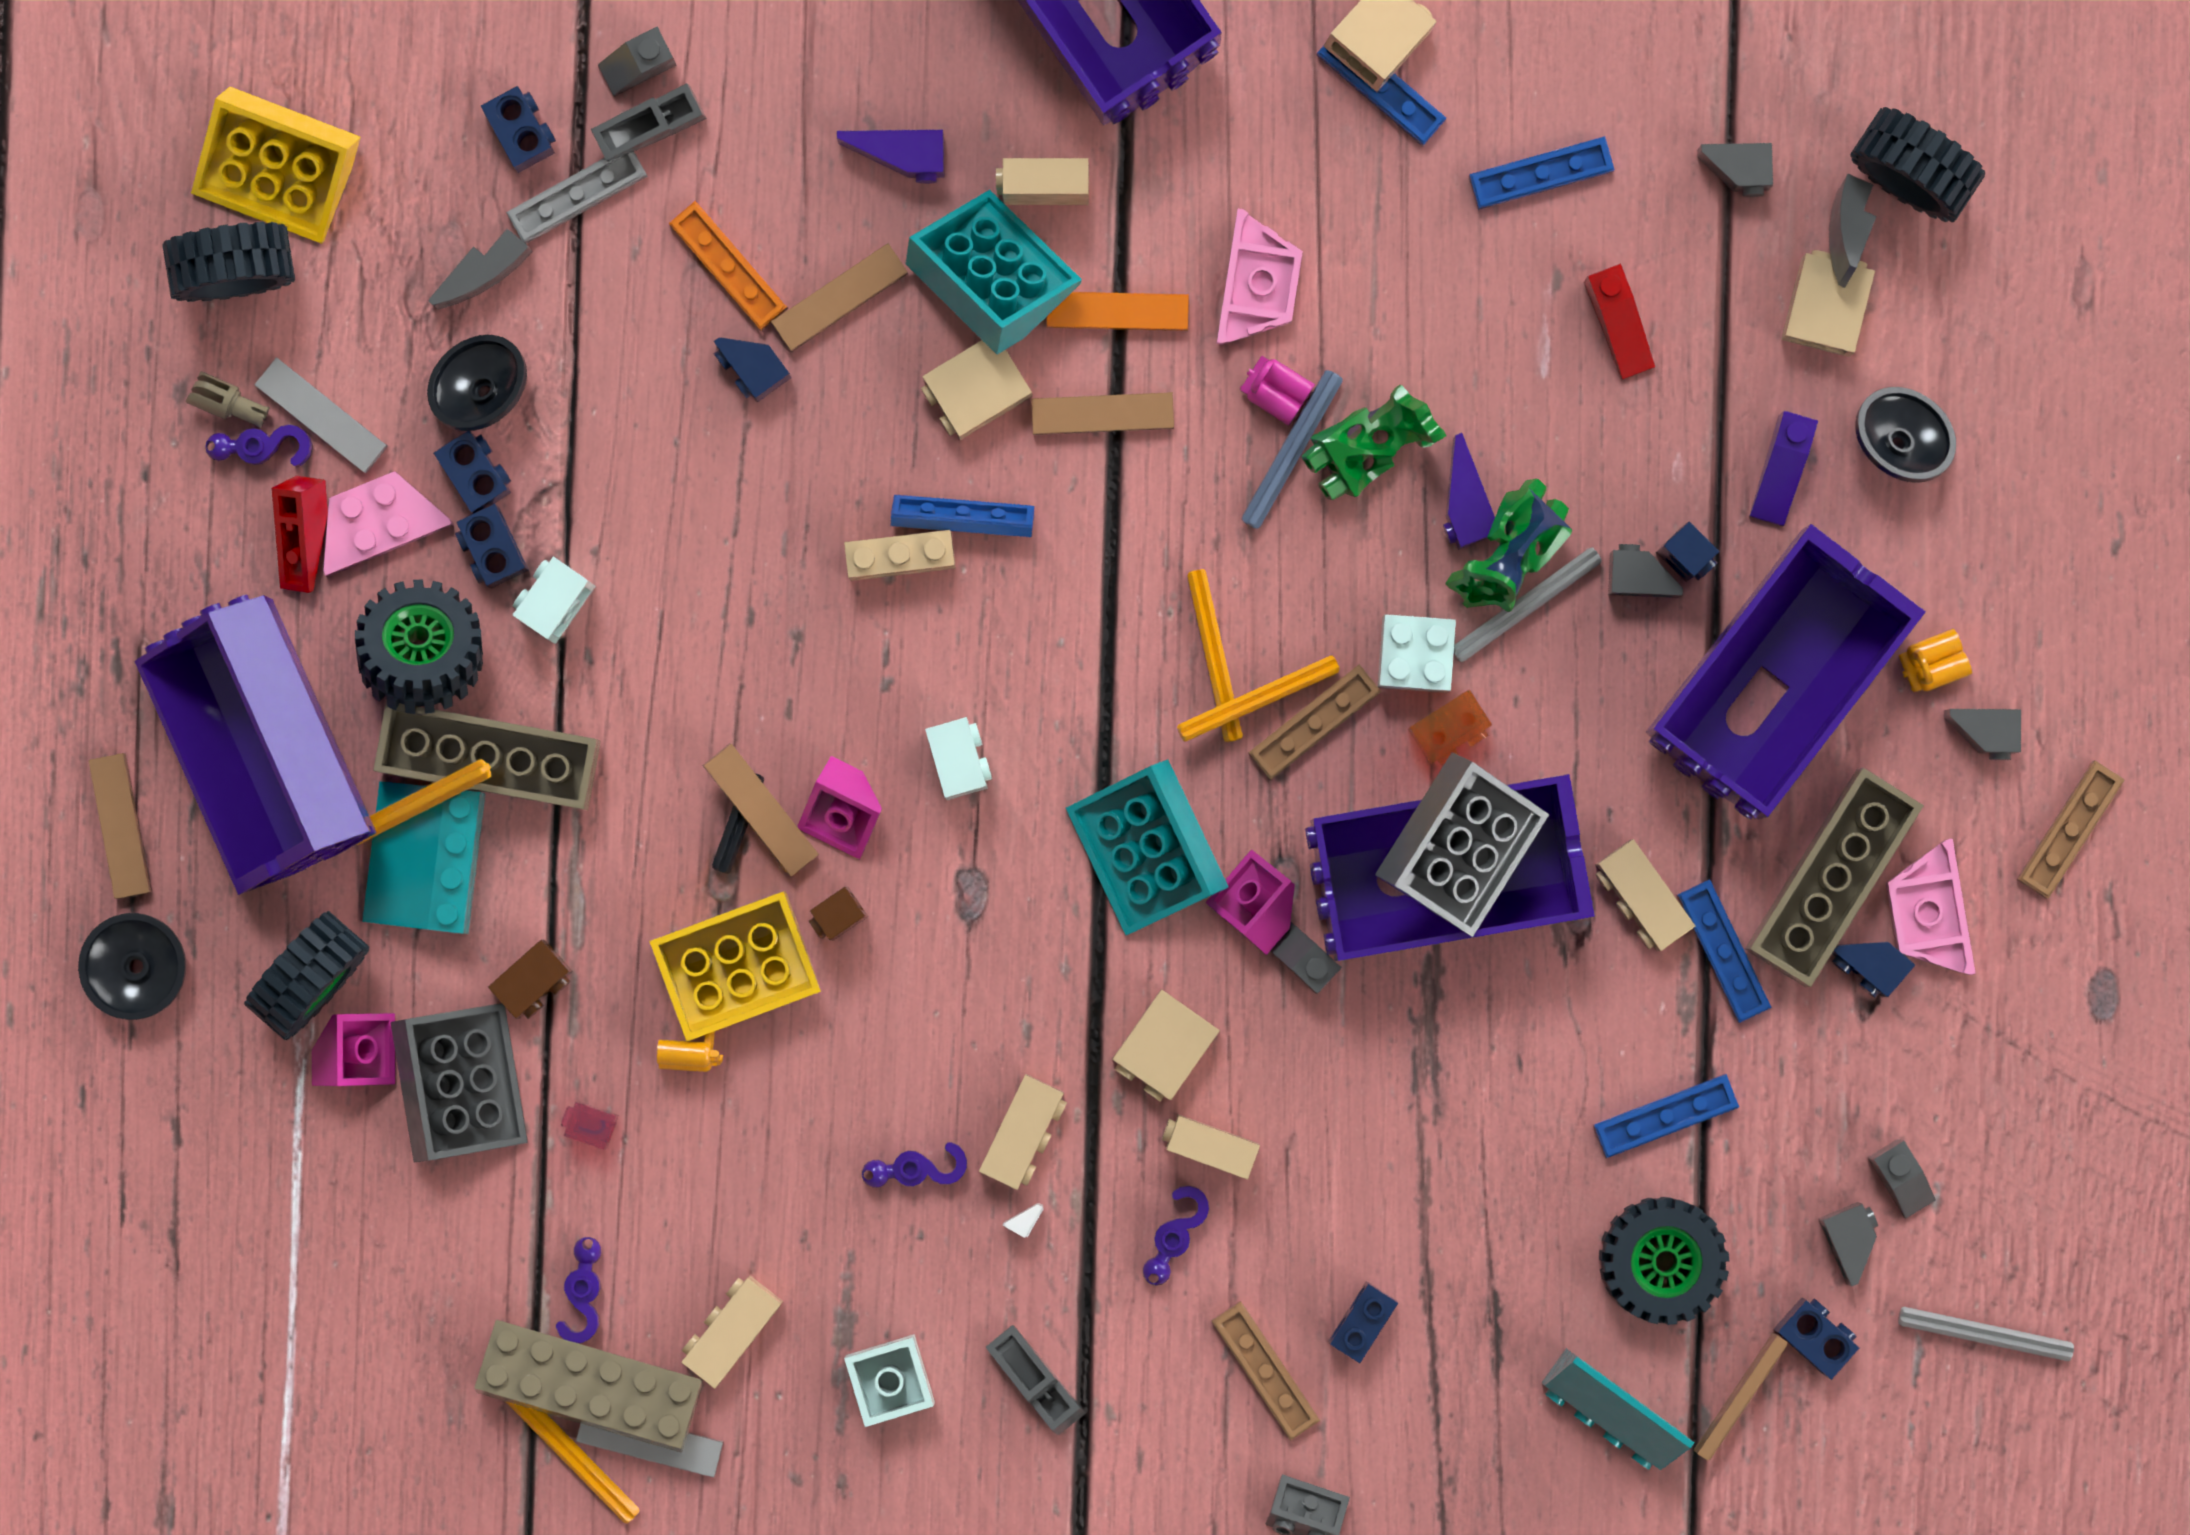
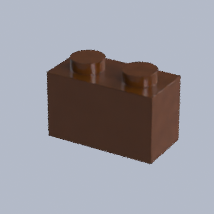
(837, 914)
(531, 980)

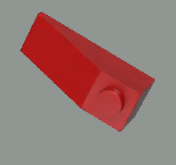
(1620, 320)
(300, 526)

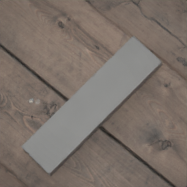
(575, 195)
(321, 415)
(698, 1455)

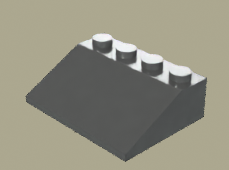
(1462, 844)
(458, 1082)

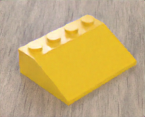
(274, 163)
(735, 966)

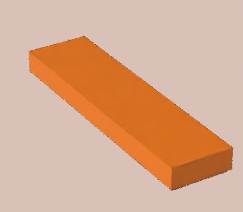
(728, 265)
(1121, 311)

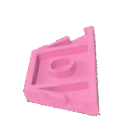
(1258, 282)
(376, 521)
(1931, 912)

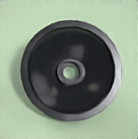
(477, 382)
(1905, 434)
(108, 960)

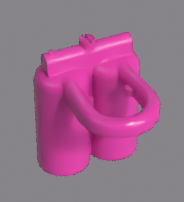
(1276, 389)

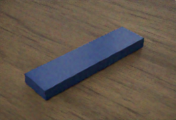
(1394, 99)
(1541, 173)
(962, 515)
(1724, 951)
(1666, 1115)

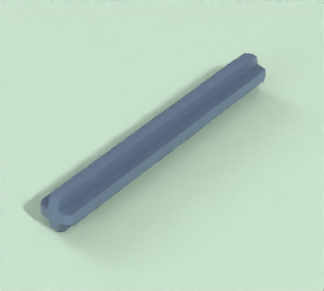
(1292, 449)

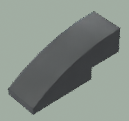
(649, 123)
(1849, 227)
(480, 272)
(1035, 1380)

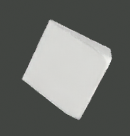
(1024, 1221)

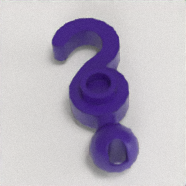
(257, 447)
(912, 1168)
(1172, 1236)
(581, 1288)

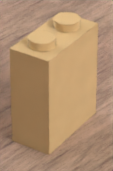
(1379, 37)
(1043, 181)
(1823, 311)
(975, 389)
(1164, 1046)
(1210, 1146)

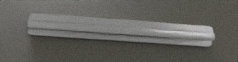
(1527, 604)
(1986, 1334)

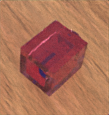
(589, 1124)

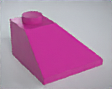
(841, 808)
(1256, 901)
(355, 1051)

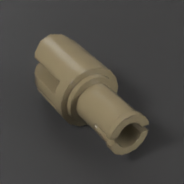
(225, 400)

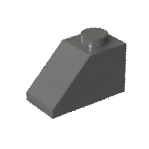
(637, 61)
(1740, 166)
(1639, 574)
(1989, 730)
(1305, 959)
(1902, 1177)
(1850, 1238)

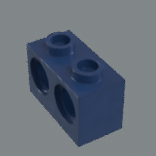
(512, 132)
(466, 476)
(499, 542)
(1689, 553)
(1363, 1322)
(1812, 1343)

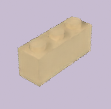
(899, 555)
(1643, 896)
(1023, 1132)
(730, 1330)

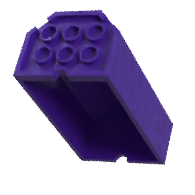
(1114, 80)
(1818, 629)
(253, 742)
(1364, 921)

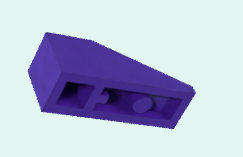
(908, 152)
(1783, 467)
(1468, 507)

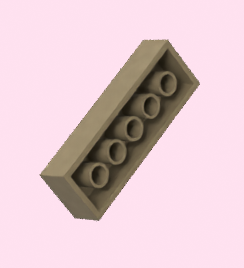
(522, 758)
(1834, 877)
(588, 1386)

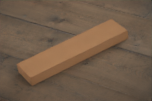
(839, 297)
(1102, 413)
(1314, 722)
(760, 809)
(119, 826)
(2070, 829)
(1265, 1370)
(1740, 1396)

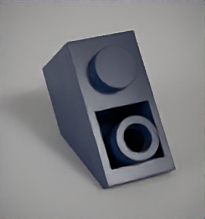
(755, 364)
(1876, 963)

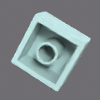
(552, 599)
(1416, 653)
(957, 758)
(889, 1380)

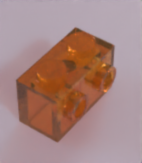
(1450, 727)

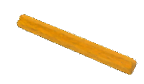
(1213, 648)
(1258, 698)
(429, 796)
(578, 1462)

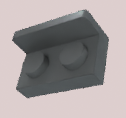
(1306, 1509)

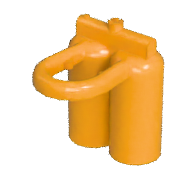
(1935, 661)
(688, 1055)

